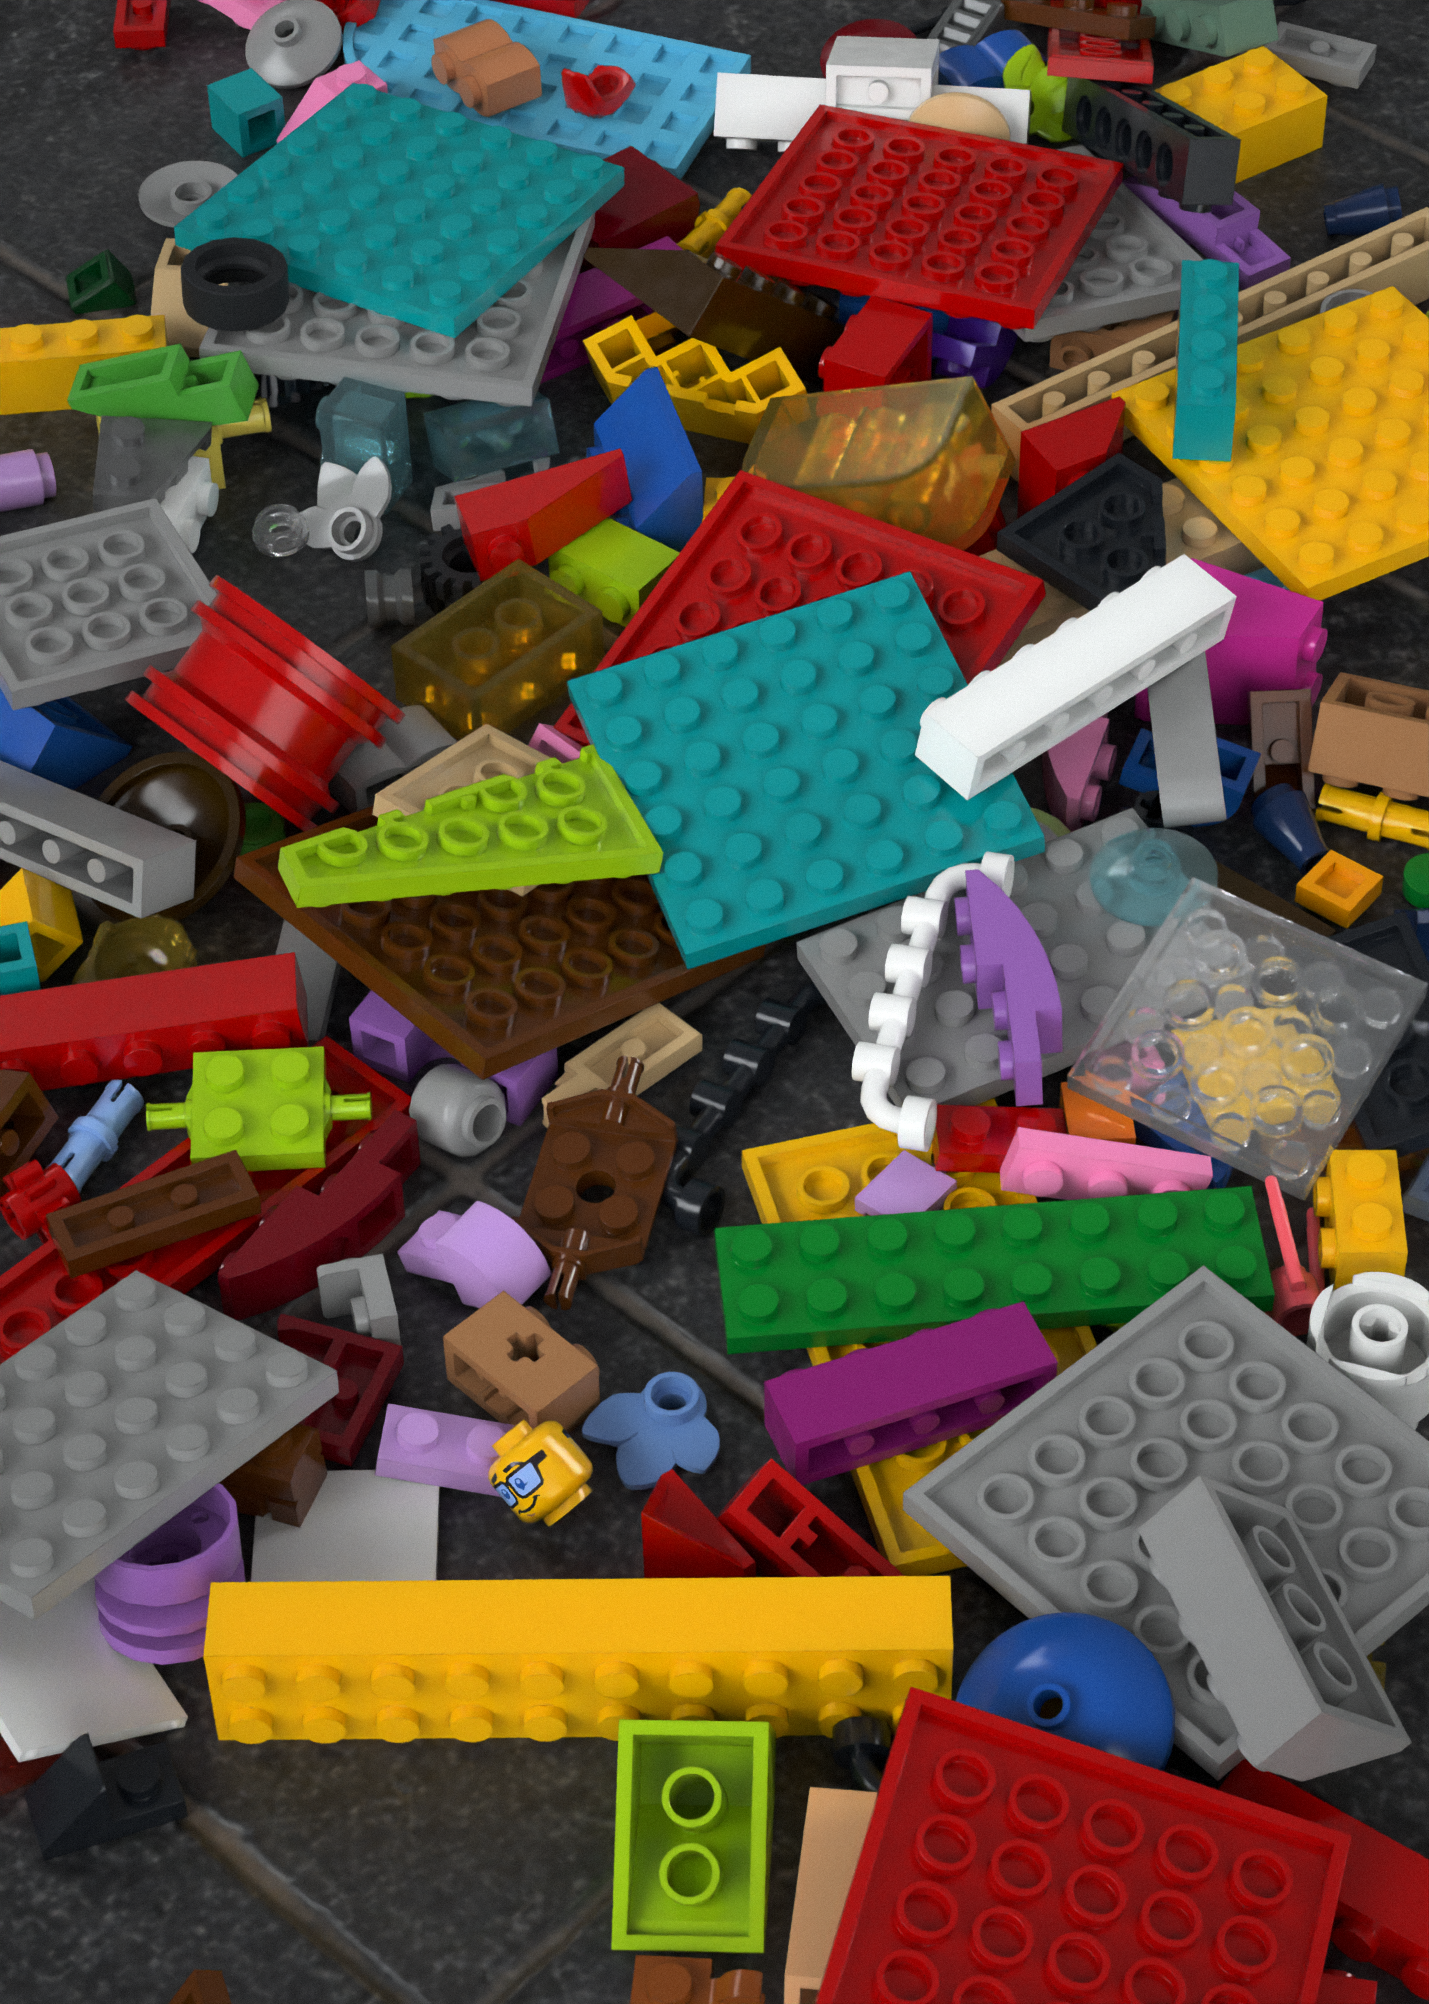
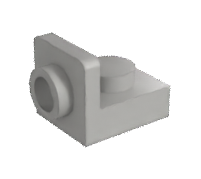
(362, 1290)

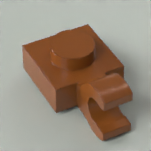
(692, 1982)

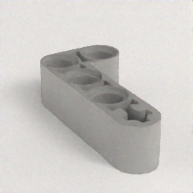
(1186, 746)

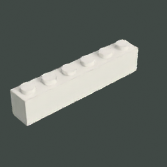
(778, 107)
(1073, 676)

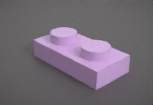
(438, 1449)

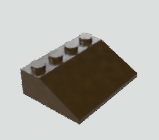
(725, 306)

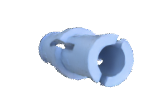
(96, 1135)

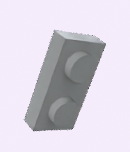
(1324, 55)

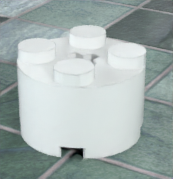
(1377, 1339)

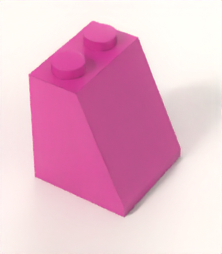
(1266, 647)

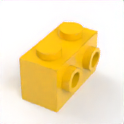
(1360, 1215)

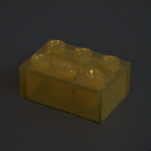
(499, 652)

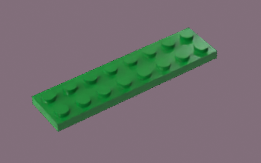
(934, 1268)

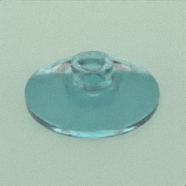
(1146, 872)

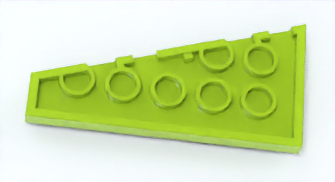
(489, 835)

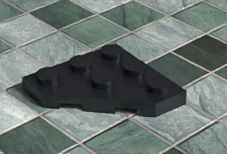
(1093, 533)

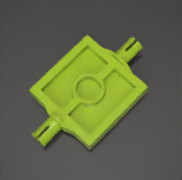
(261, 1104)

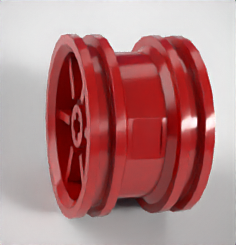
(265, 705)

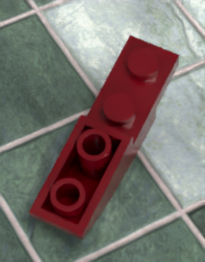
(312, 1230)

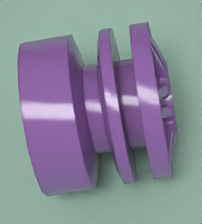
(159, 1590)

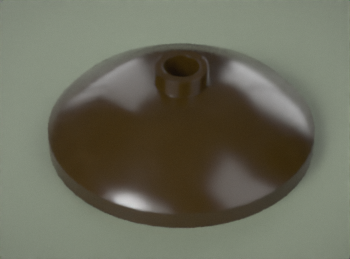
(192, 800)

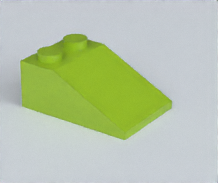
(693, 1836)

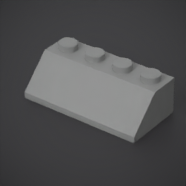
(1269, 1633)

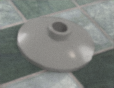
(301, 56)
(180, 189)

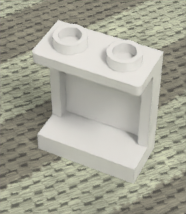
(881, 74)

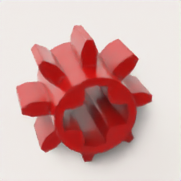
(34, 1195)

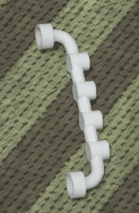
(895, 1013)

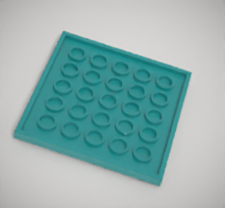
(407, 207)
(791, 768)

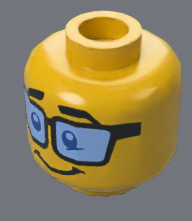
(540, 1472)

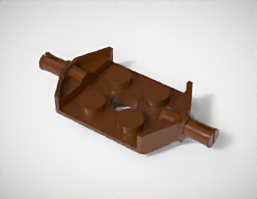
(590, 1142)

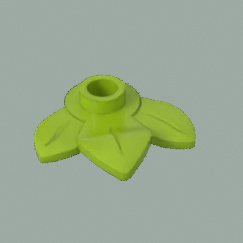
(1028, 72)

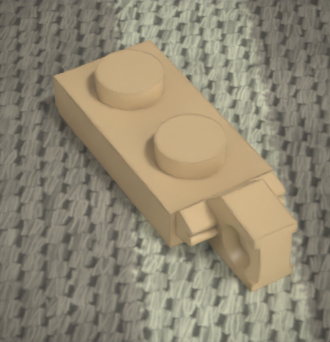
(652, 1036)

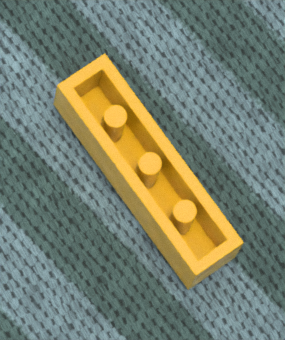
(43, 360)

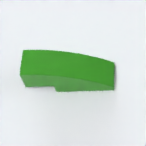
(167, 386)

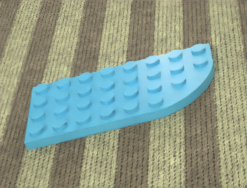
(662, 118)

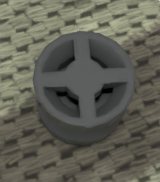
(390, 597)

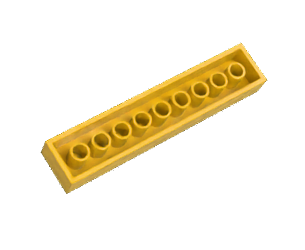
(568, 1655)

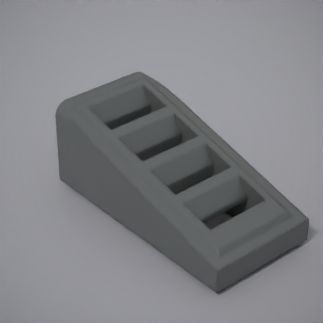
(968, 23)

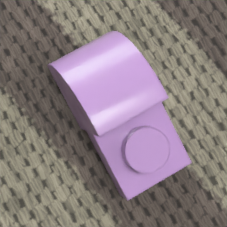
(478, 1254)

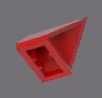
(686, 1538)

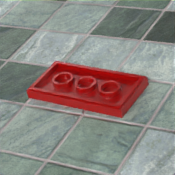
(1098, 57)

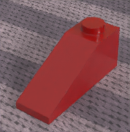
(540, 511)
(795, 1532)

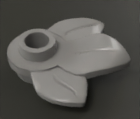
(347, 503)

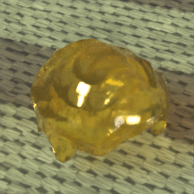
(137, 949)

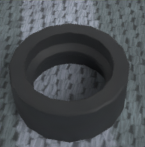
(238, 306)

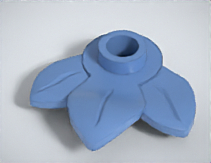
(656, 1438)

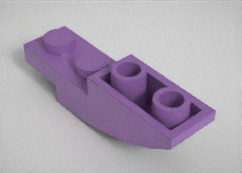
(1223, 234)
(1013, 980)

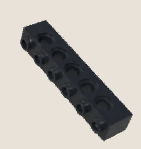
(1154, 140)

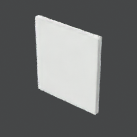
(354, 1532)
(69, 1682)

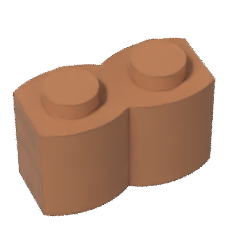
(486, 68)

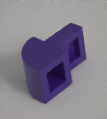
(973, 349)

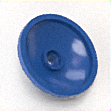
(1102, 1672)

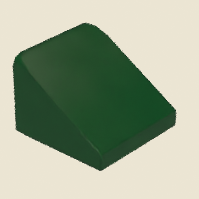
(100, 285)

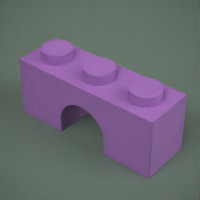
(399, 1048)

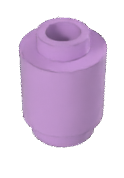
(25, 479)

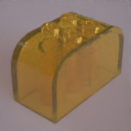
(894, 452)

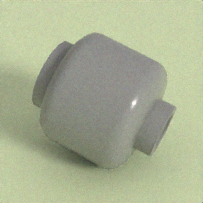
(458, 1110)

